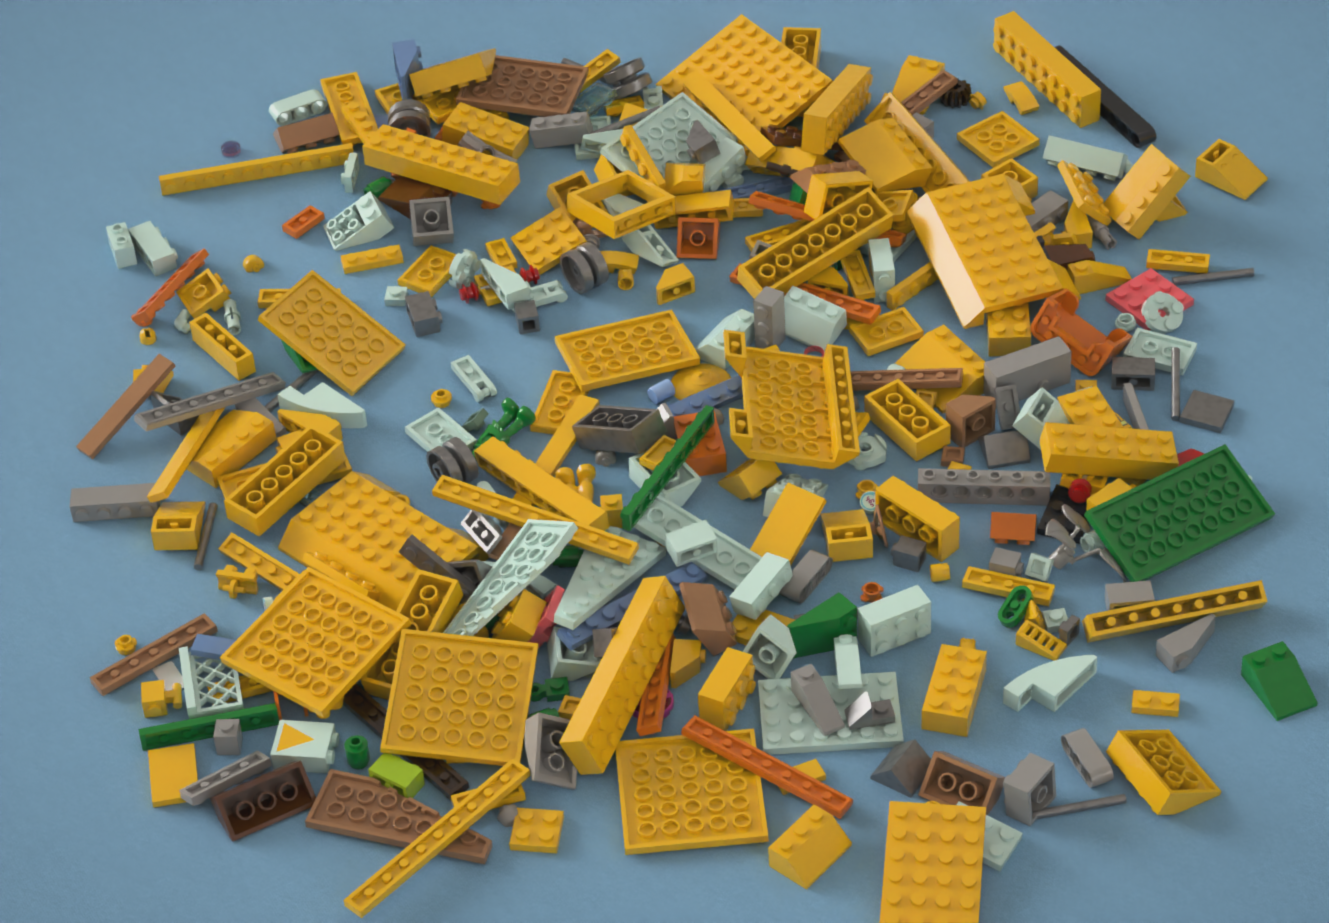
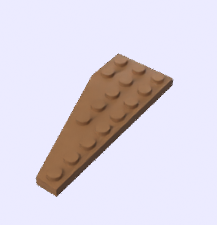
(369, 811)

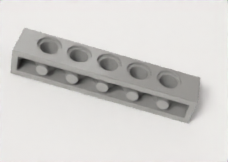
(985, 486)

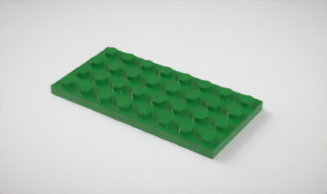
(1179, 514)

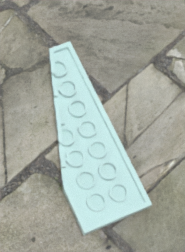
(522, 561)
(602, 578)

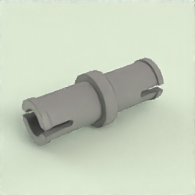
(1102, 233)

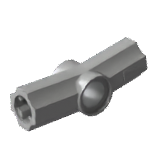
(474, 143)

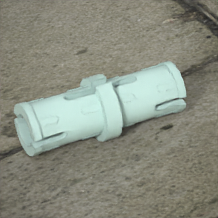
(231, 310)

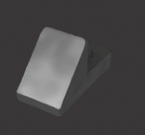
(865, 713)

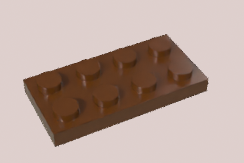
(788, 137)

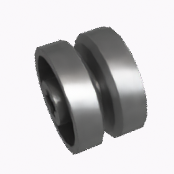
(626, 75)
(410, 115)
(584, 267)
(452, 460)

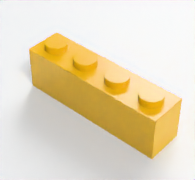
(790, 156)
(701, 205)
(222, 346)

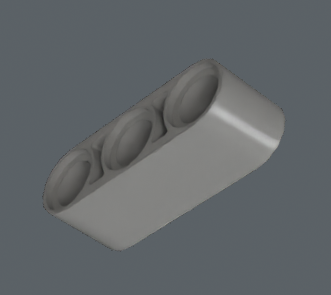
(807, 576)
(1087, 757)

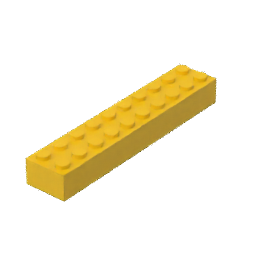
(622, 676)

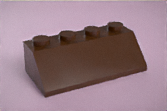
(264, 800)

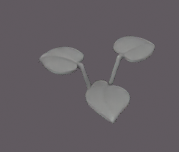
(1065, 552)

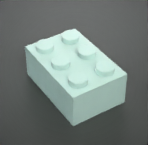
(894, 620)

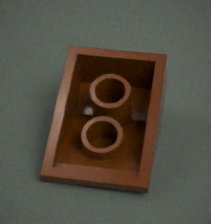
(406, 189)

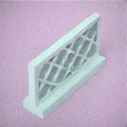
(193, 689)

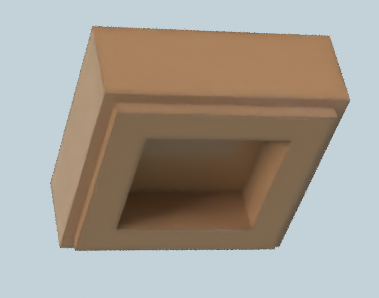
(952, 454)

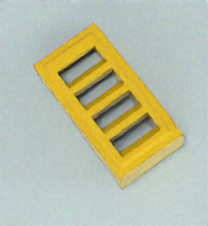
(1030, 631)

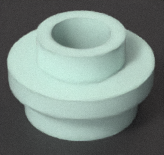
(1125, 321)

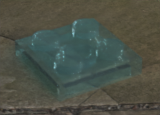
(594, 99)

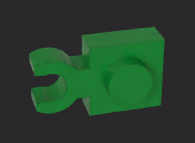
(553, 689)

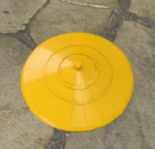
(697, 378)

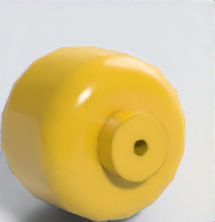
(253, 263)

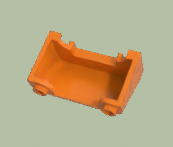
(1088, 345)

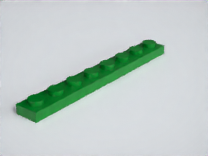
(667, 468)

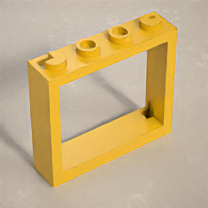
(659, 205)

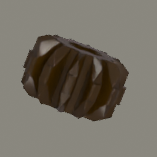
(958, 95)

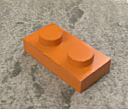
(303, 222)

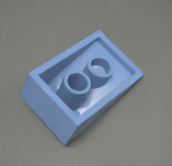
(406, 62)

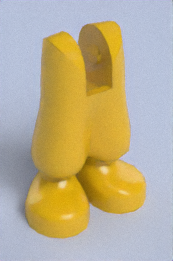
(585, 476)

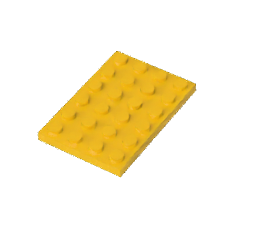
(331, 332)
(627, 350)
(933, 863)

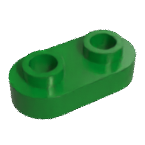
(1014, 607)

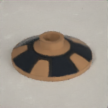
(877, 526)

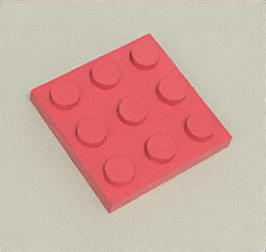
(1132, 295)

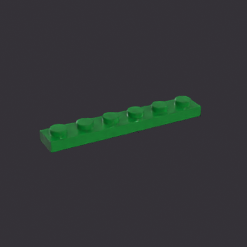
(204, 727)

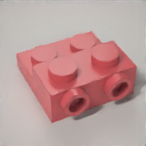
(546, 621)

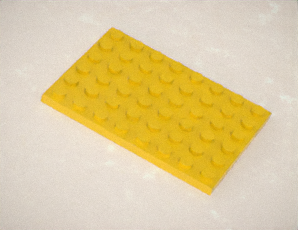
(753, 74)

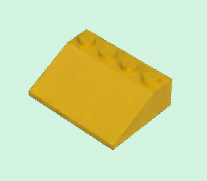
(453, 73)
(887, 156)
(1145, 191)
(945, 350)
(232, 445)
(1161, 770)

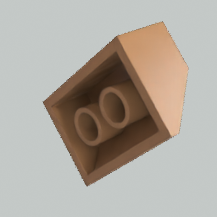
(306, 133)
(803, 176)
(709, 616)
(956, 780)

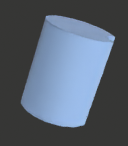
(661, 391)

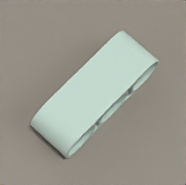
(297, 107)

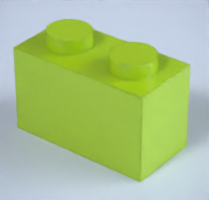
(398, 774)

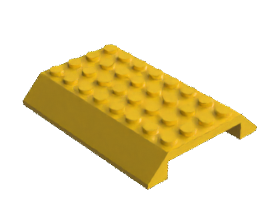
(985, 247)
(794, 405)
(365, 528)

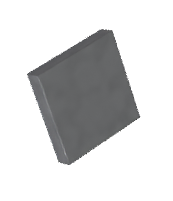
(1207, 411)

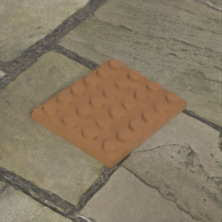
(526, 87)

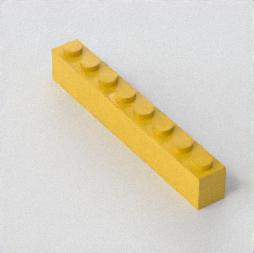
(537, 484)
(1174, 611)

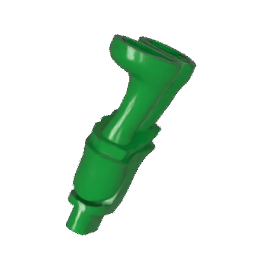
(512, 414)

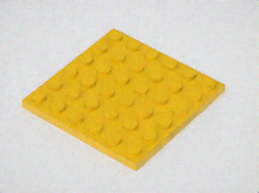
(315, 641)
(459, 698)
(687, 796)

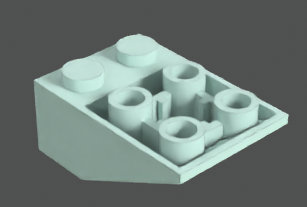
(359, 223)
(1036, 411)
(772, 495)

